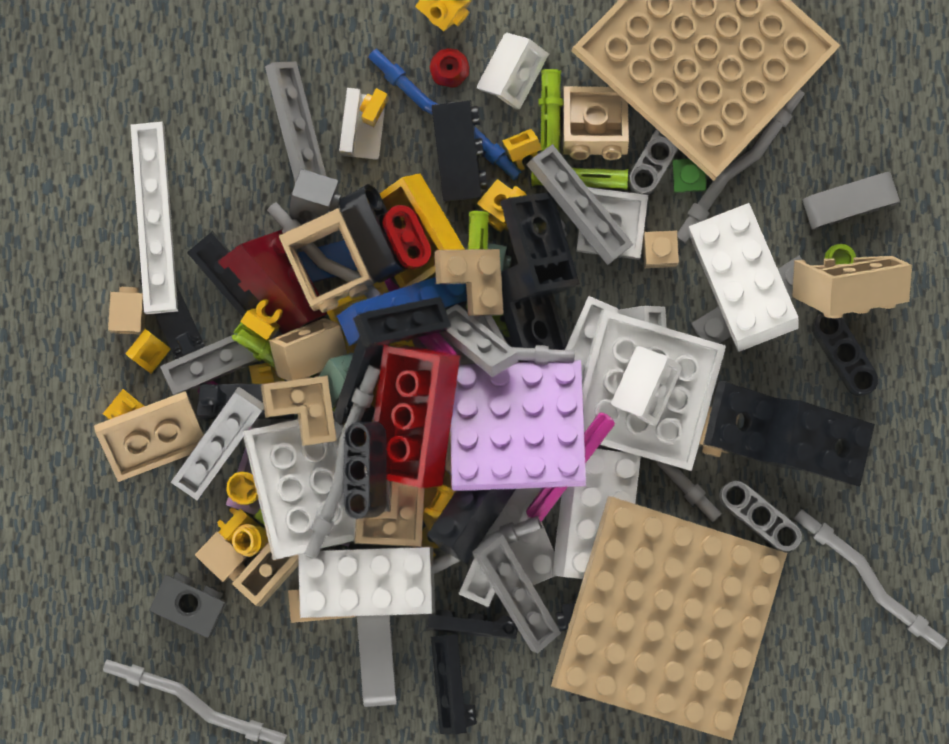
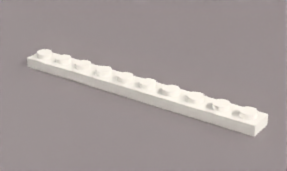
(476, 584)

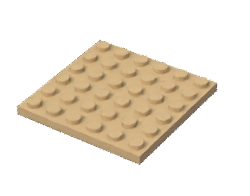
(706, 67)
(669, 618)

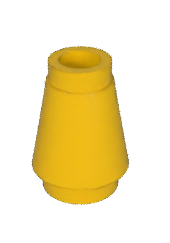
(249, 539)

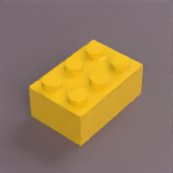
(415, 193)

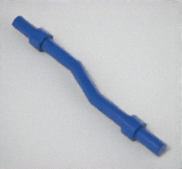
(396, 76)

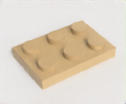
(150, 436)

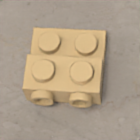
(594, 123)

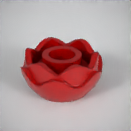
(453, 77)

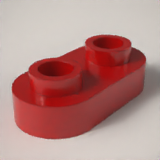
(408, 237)

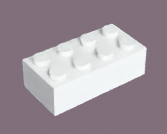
(743, 277)
(582, 508)
(367, 582)

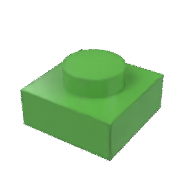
(687, 176)

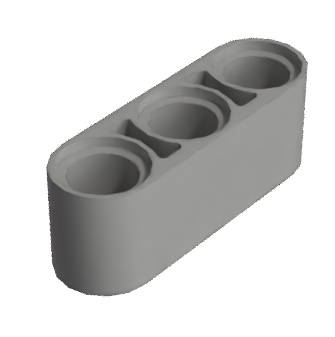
(651, 166)
(851, 199)
(775, 521)
(376, 660)

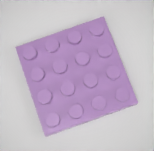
(518, 427)

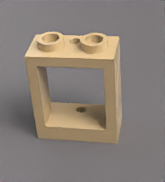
(311, 232)

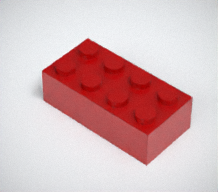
(416, 411)

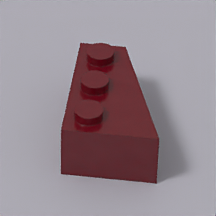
(270, 276)

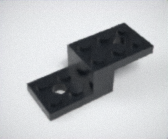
(542, 271)
(789, 433)

